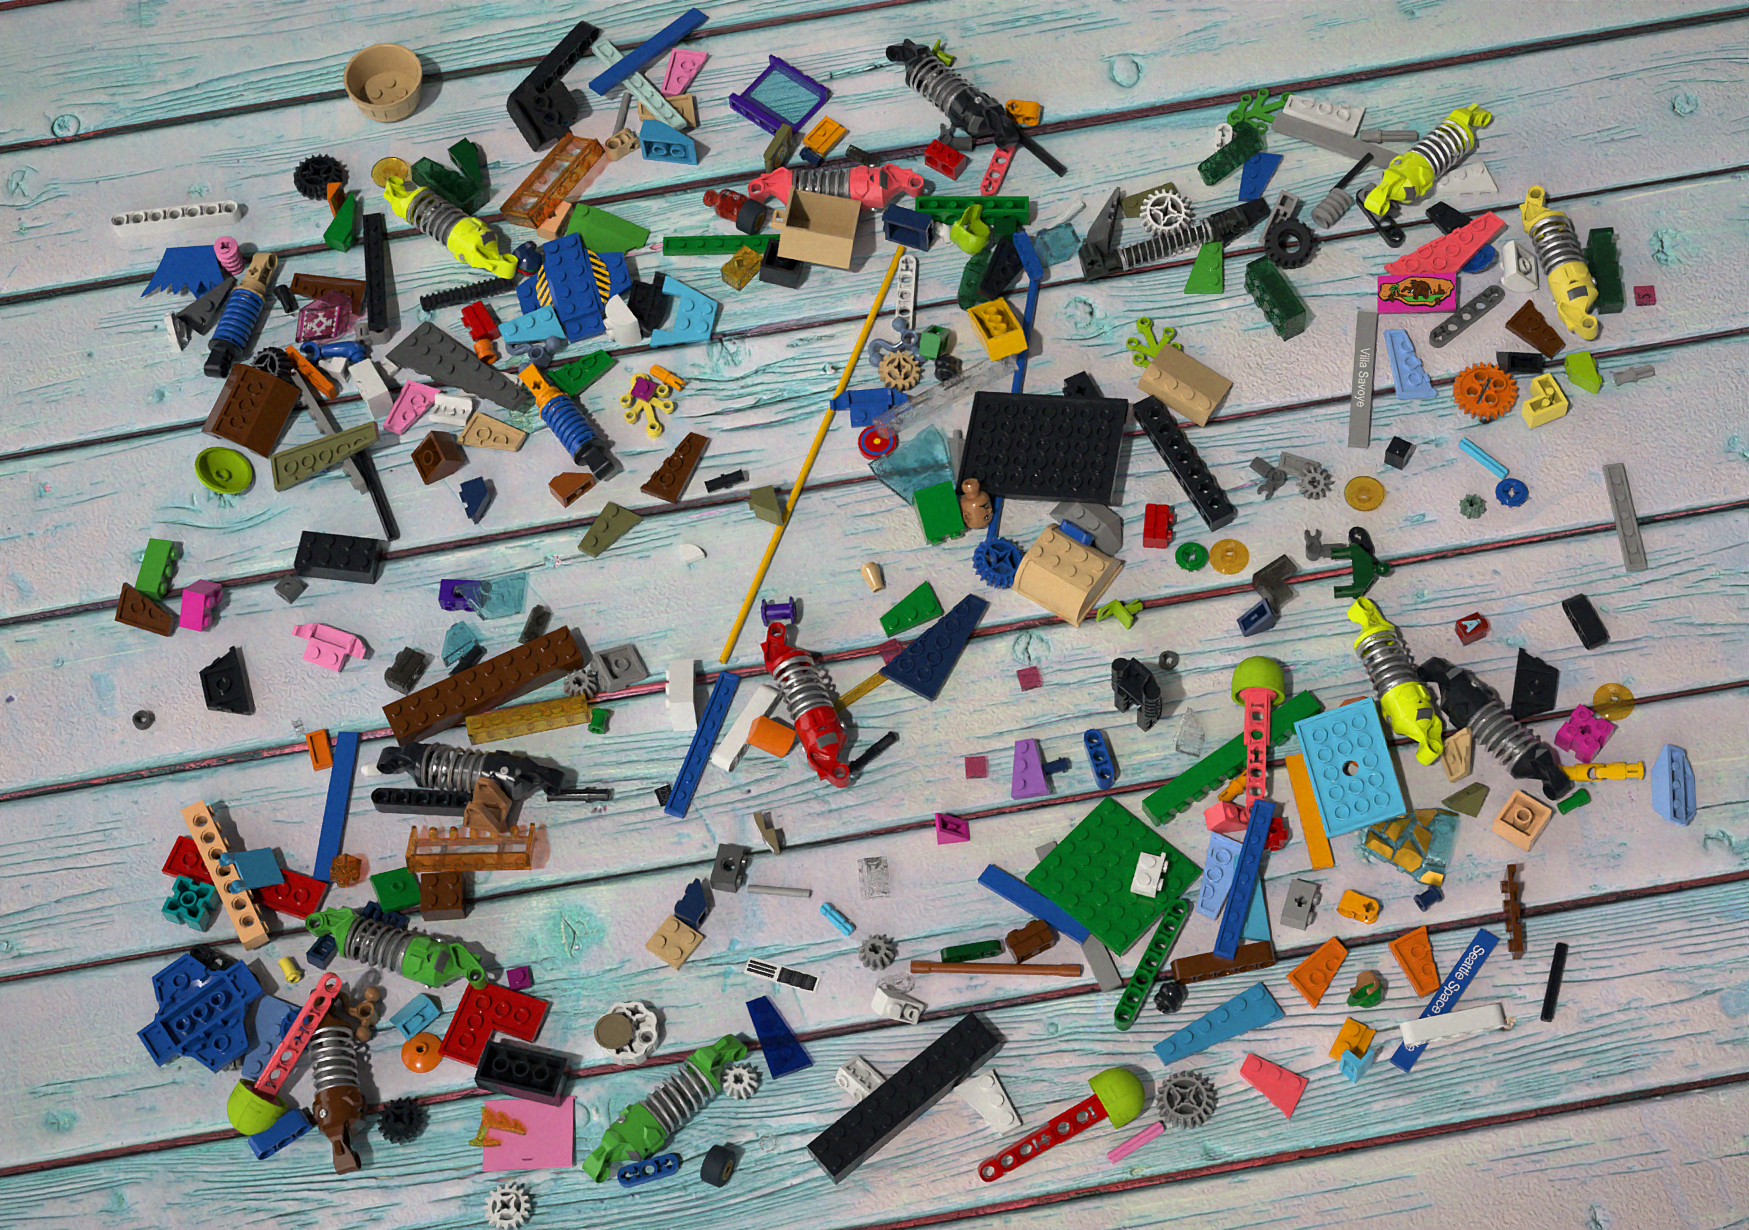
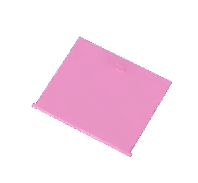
(546, 1141)

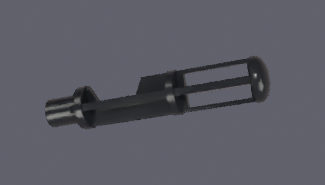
(873, 751)

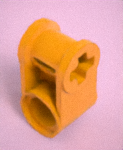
(1024, 112)
(1357, 907)

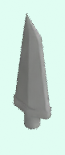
(956, 448)

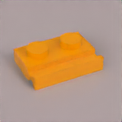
(824, 136)
(1352, 1037)

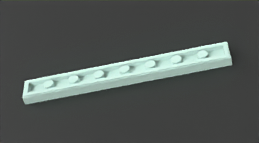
(641, 88)

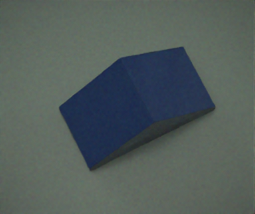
(1257, 619)

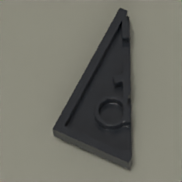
(204, 310)

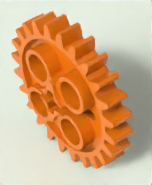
(1501, 398)

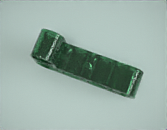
(1232, 155)

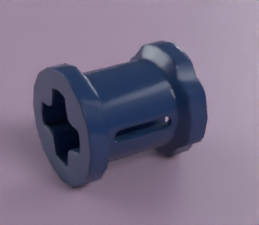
(1427, 898)

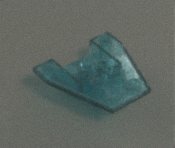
(915, 465)

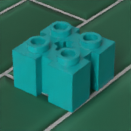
(191, 903)

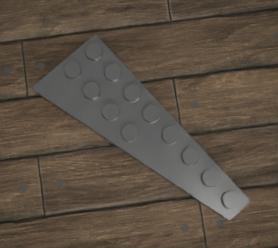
(445, 361)

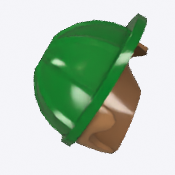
(1367, 992)

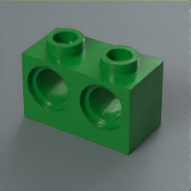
(933, 342)

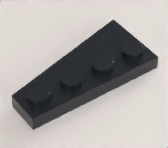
(1001, 270)

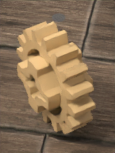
(907, 367)

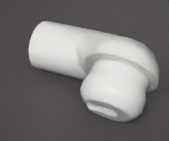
(944, 231)
(370, 770)

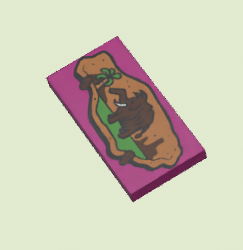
(1416, 293)

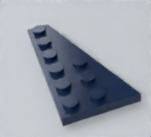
(933, 653)

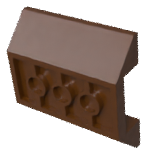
(251, 409)

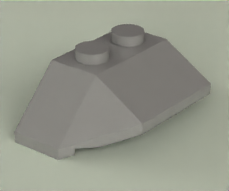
(1095, 519)

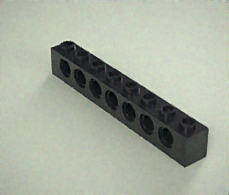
(1213, 517)

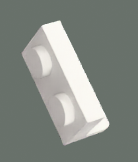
(451, 409)

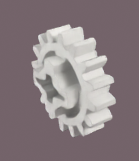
(502, 1216)

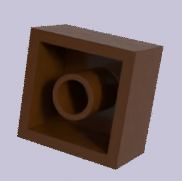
(443, 896)

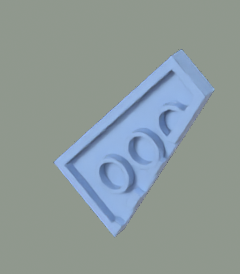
(1406, 368)
(1217, 875)

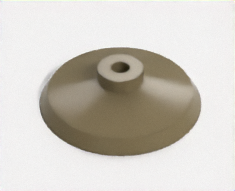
(612, 1031)

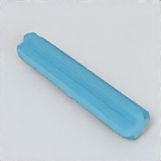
(1483, 458)

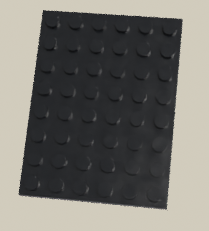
(1044, 446)

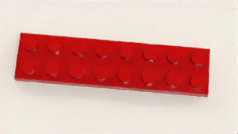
(295, 897)

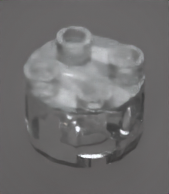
(874, 878)

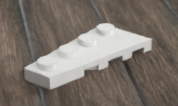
(1334, 117)

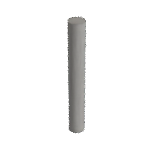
(622, 112)
(781, 891)

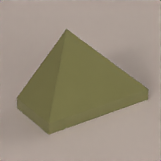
(1467, 800)

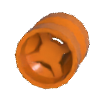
(485, 351)

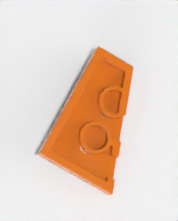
(1317, 971)

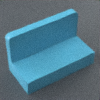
(414, 1016)
(1354, 1067)

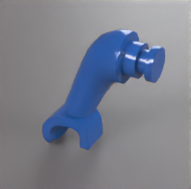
(347, 349)

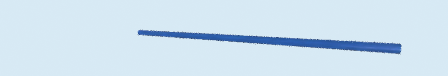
(1016, 387)

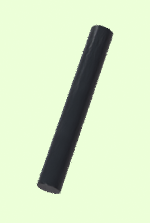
(1354, 171)

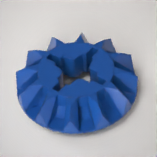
(1519, 490)

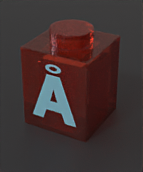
(1471, 628)

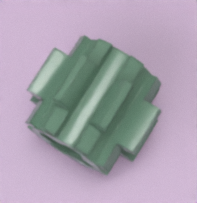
(1475, 510)

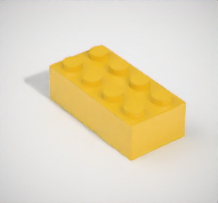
(997, 329)

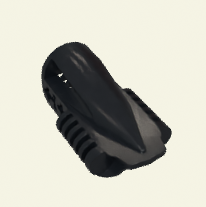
(1137, 686)

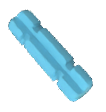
(836, 919)

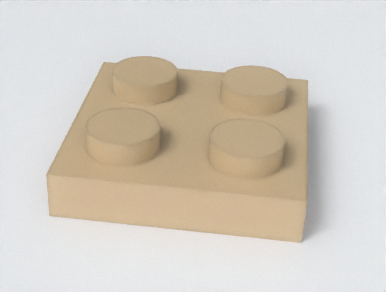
(674, 942)

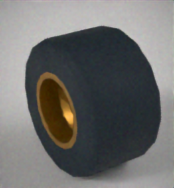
(751, 217)
(718, 1166)

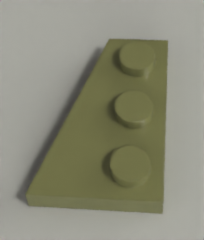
(1132, 204)
(607, 528)

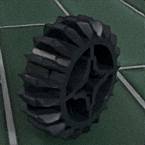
(315, 174)
(275, 362)

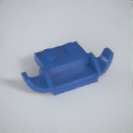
(867, 404)

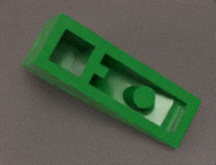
(342, 229)

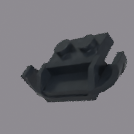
(648, 302)

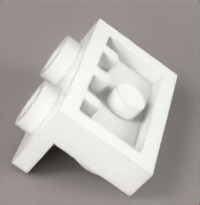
(1148, 874)
(858, 1078)

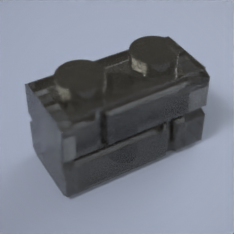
(406, 670)

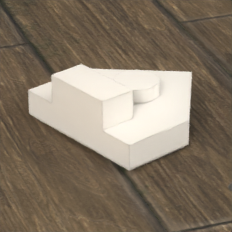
(176, 330)

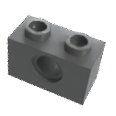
(728, 856)

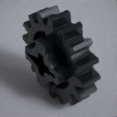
(402, 1112)

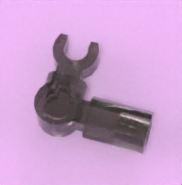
(862, 156)

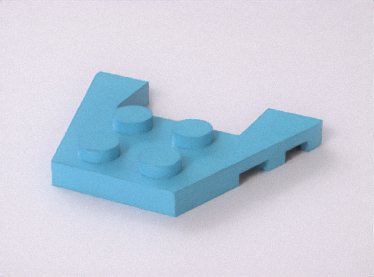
(693, 319)

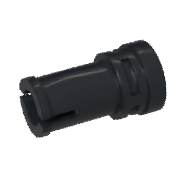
(283, 295)

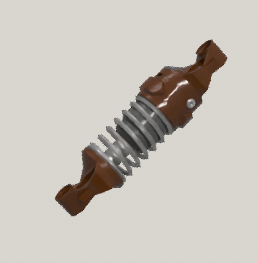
(338, 1098)

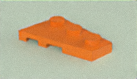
(311, 374)
(1416, 961)

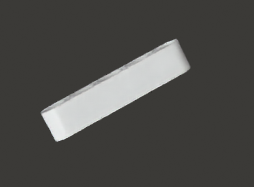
(735, 744)
(1452, 1025)

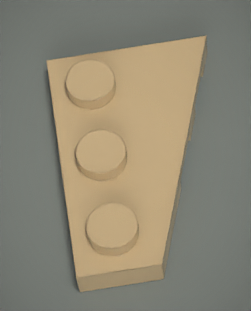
(490, 433)

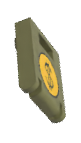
(779, 149)

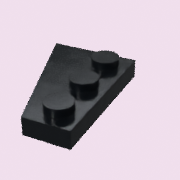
(1255, 213)
(1446, 217)

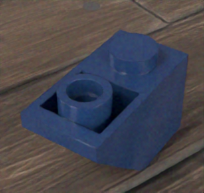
(477, 498)
(692, 908)

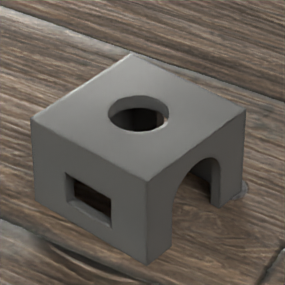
(291, 594)

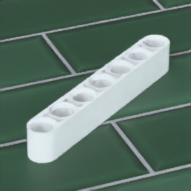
(176, 218)

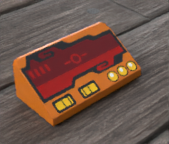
(335, 197)

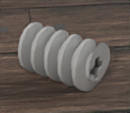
(1331, 207)

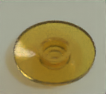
(386, 167)
(1366, 487)
(1226, 563)
(1610, 708)

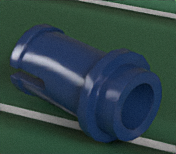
(807, 154)
(1055, 766)

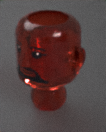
(726, 203)

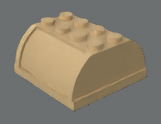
(1065, 575)

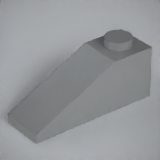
(1282, 210)

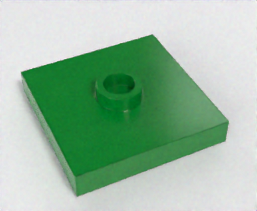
(395, 889)

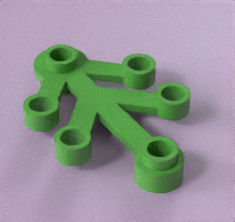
(1257, 111)

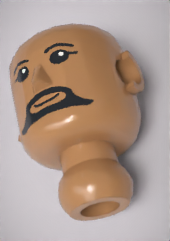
(975, 505)

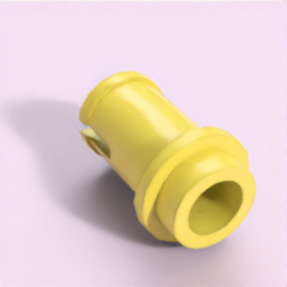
(289, 970)

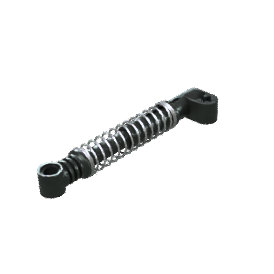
(1122, 259)

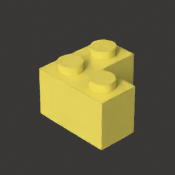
(1547, 402)

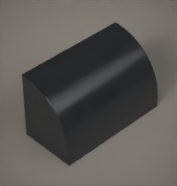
(1520, 362)

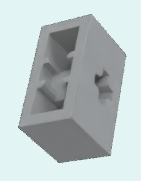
(1297, 916)

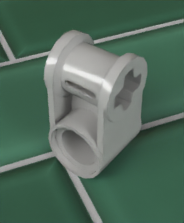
(371, 337)

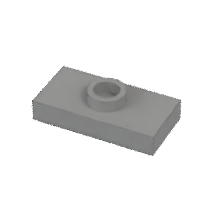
(1293, 464)

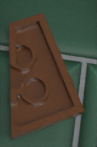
(1532, 328)
(143, 613)

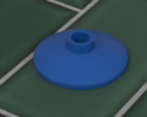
(1480, 260)

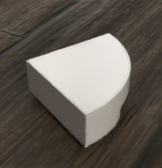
(388, 369)
(691, 553)

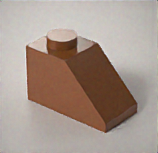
(570, 486)

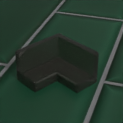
(1270, 583)

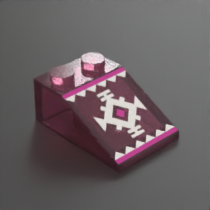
(324, 317)

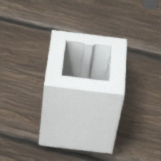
(896, 1006)

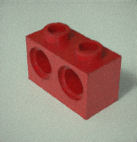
(945, 160)

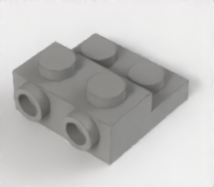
(617, 667)

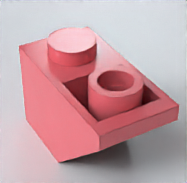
(1226, 818)

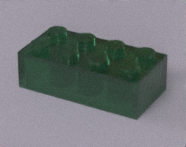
(1274, 298)

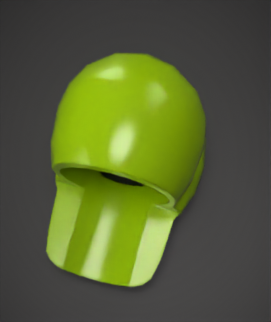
(976, 233)

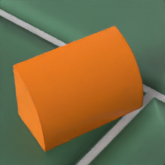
(770, 736)

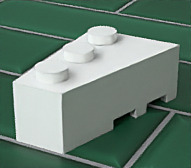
(372, 388)
(681, 694)

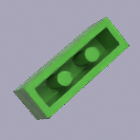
(156, 568)

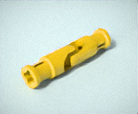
(1613, 771)

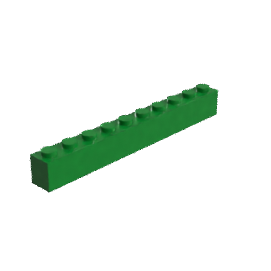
(1224, 762)

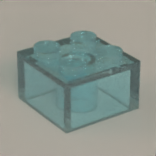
(1055, 244)

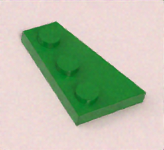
(579, 375)
(911, 612)

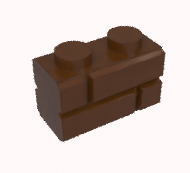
(1029, 941)

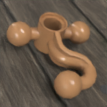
(372, 995)

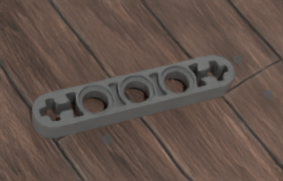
(1461, 323)

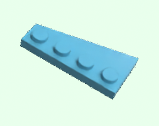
(1255, 923)

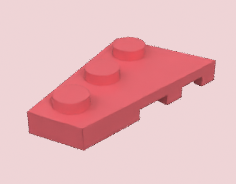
(1276, 1083)

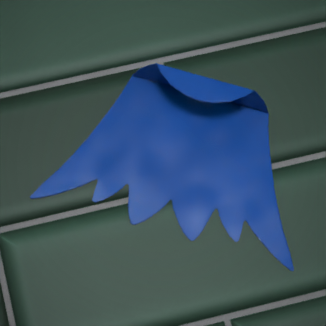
(186, 266)

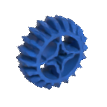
(995, 551)

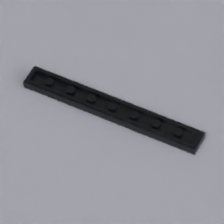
(375, 271)

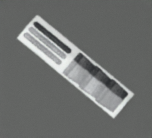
(782, 975)

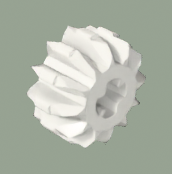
(739, 1089)

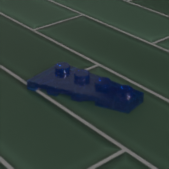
(777, 1042)

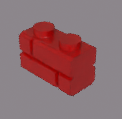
(479, 322)
(1156, 526)

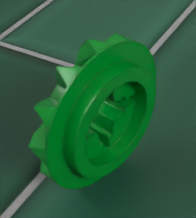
(1190, 549)

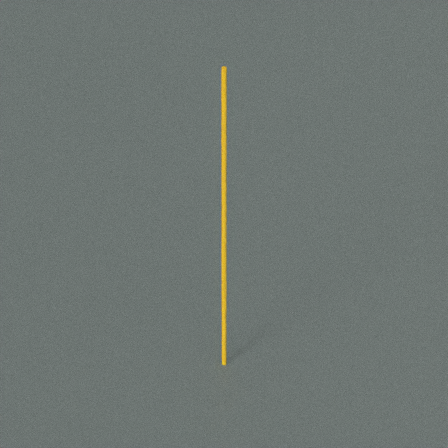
(810, 458)

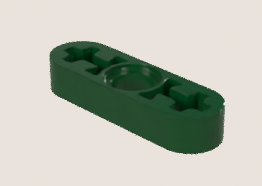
(971, 951)

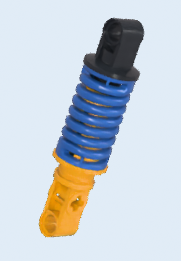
(568, 423)

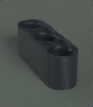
(1584, 621)

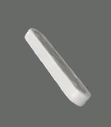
(906, 288)

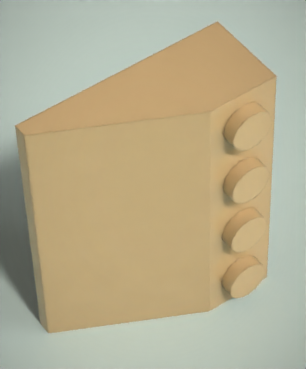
(1184, 385)

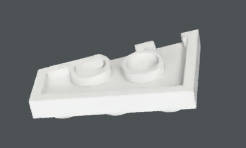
(1467, 179)

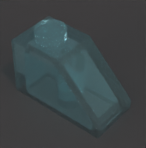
(457, 643)

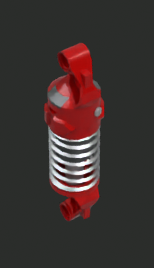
(813, 713)

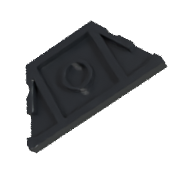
(224, 685)
(1533, 686)

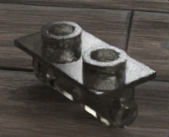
(535, 624)

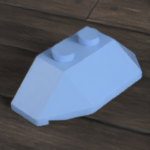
(1673, 786)

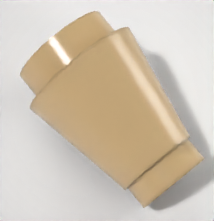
(871, 574)

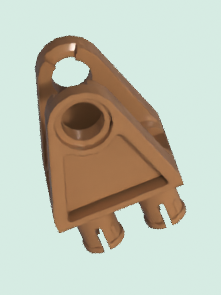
(488, 808)

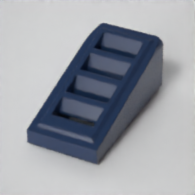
(372, 906)
(319, 958)

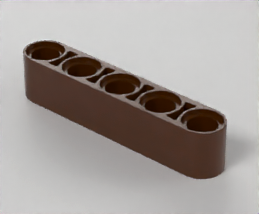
(1207, 967)

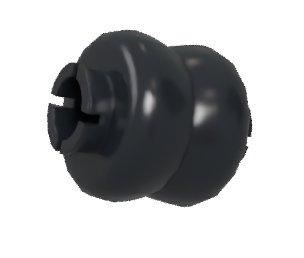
(946, 367)
(1168, 998)

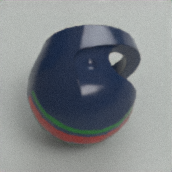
(528, 260)

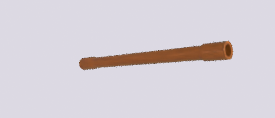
(1062, 970)

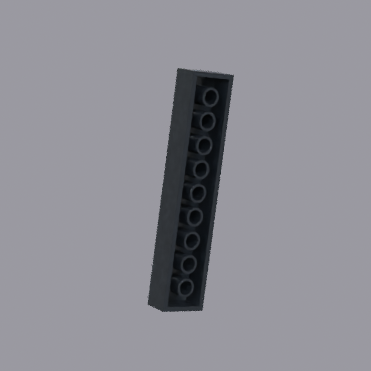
(903, 1098)

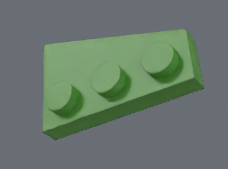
(1207, 271)

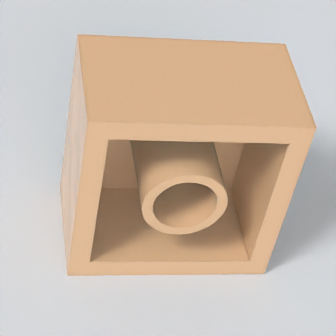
(1521, 820)

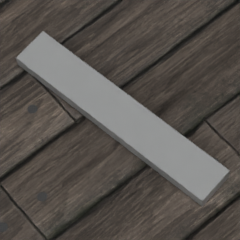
(1624, 517)

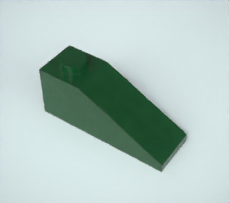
(465, 158)

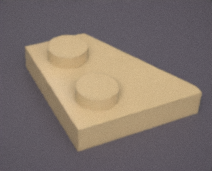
(1457, 755)

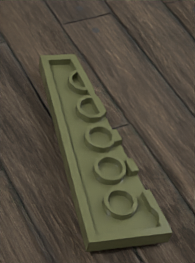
(310, 458)

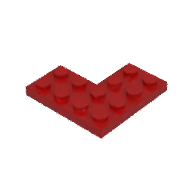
(490, 1011)

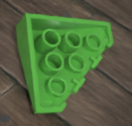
(605, 232)

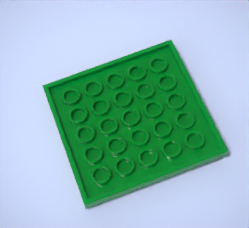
(1094, 873)

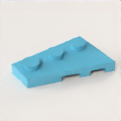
(532, 327)

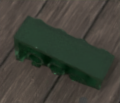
(450, 185)
(1603, 267)

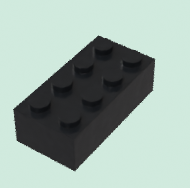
(338, 557)
(523, 1073)

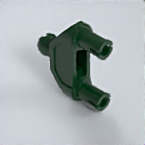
(1362, 570)

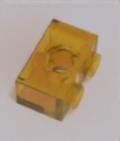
(740, 277)

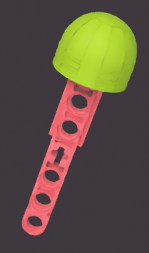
(1257, 687)
(255, 1105)

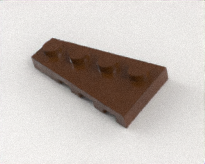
(1512, 909)

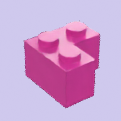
(197, 604)

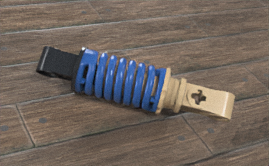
(240, 316)

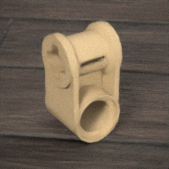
(621, 145)

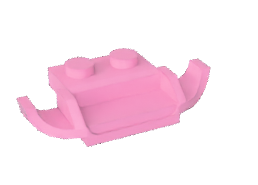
(328, 645)

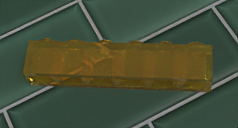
(528, 719)

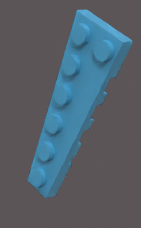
(1233, 1018)

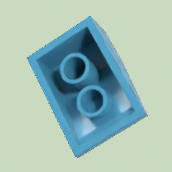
(666, 144)

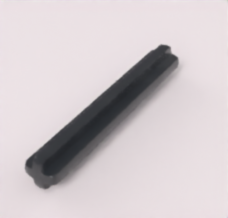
(1553, 982)

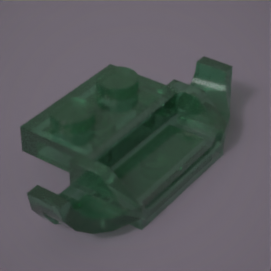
(971, 279)

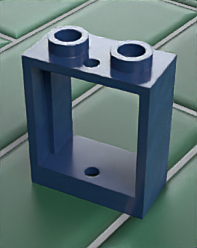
(908, 227)

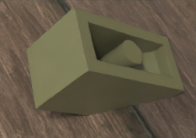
(765, 505)

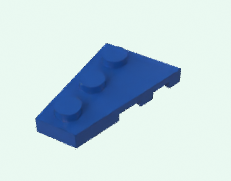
(1257, 174)

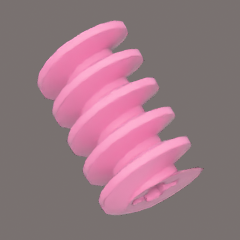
(229, 255)

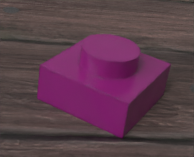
(643, 389)
(519, 979)

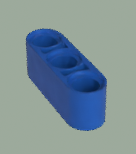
(1096, 750)
(282, 1133)

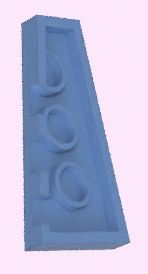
(265, 1036)

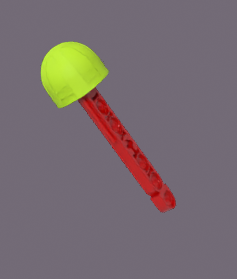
(1116, 1096)

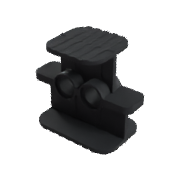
(532, 119)

